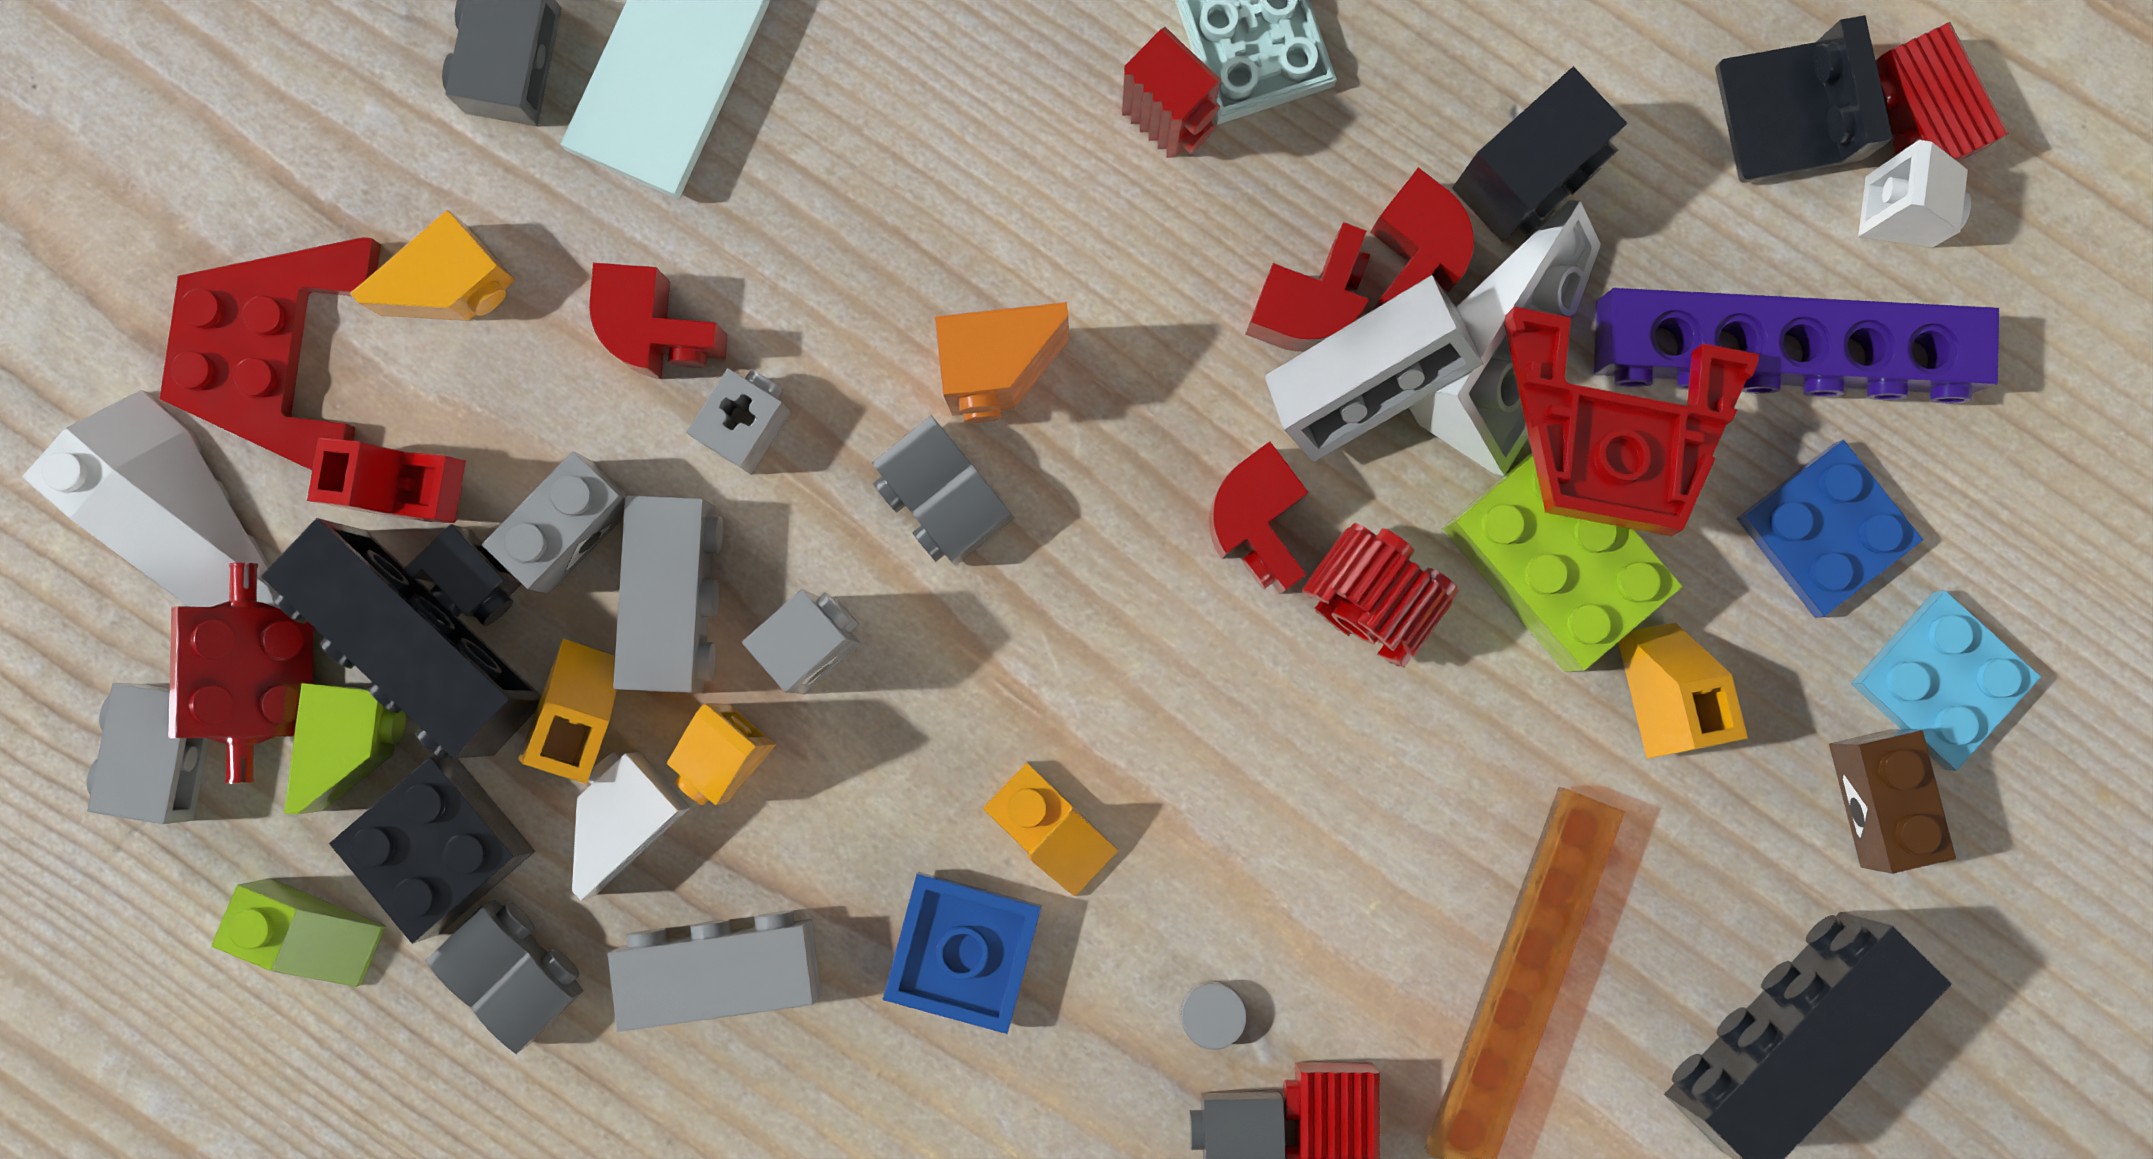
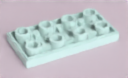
(1258, 50)
(662, 87)

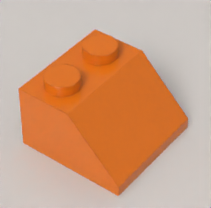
(997, 356)

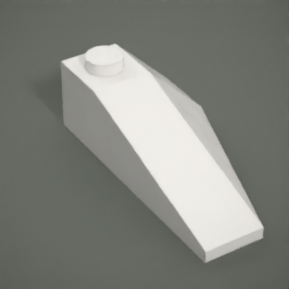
(1483, 408)
(150, 497)

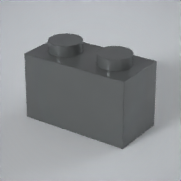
(501, 58)

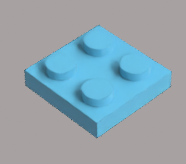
(1946, 679)

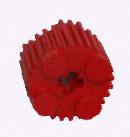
(1380, 594)

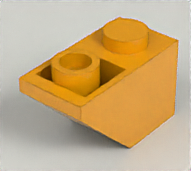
(1679, 692)
(572, 713)

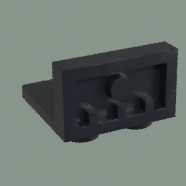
(1805, 104)

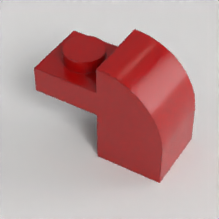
(1428, 231)
(1302, 310)
(631, 321)
(386, 481)
(1243, 508)

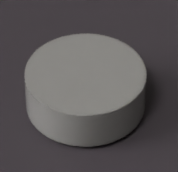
(1213, 1015)

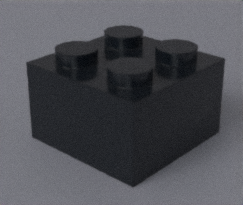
(1541, 157)
(432, 847)

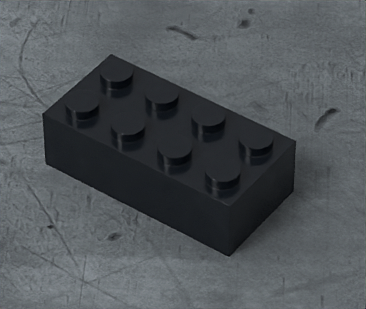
(401, 640)
(1806, 1037)

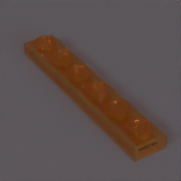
(1524, 978)

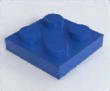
(1829, 529)
(962, 952)

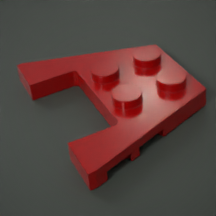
(241, 342)
(1615, 452)

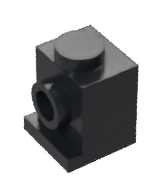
(465, 575)

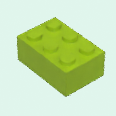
(1562, 576)

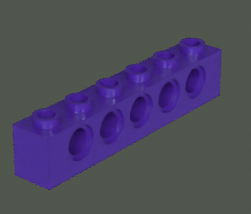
(1957, 340)

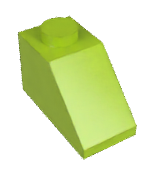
(337, 744)
(297, 933)

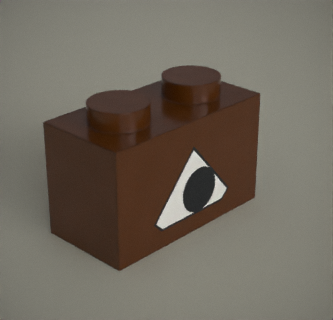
(1892, 801)

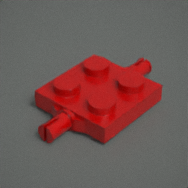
(237, 672)

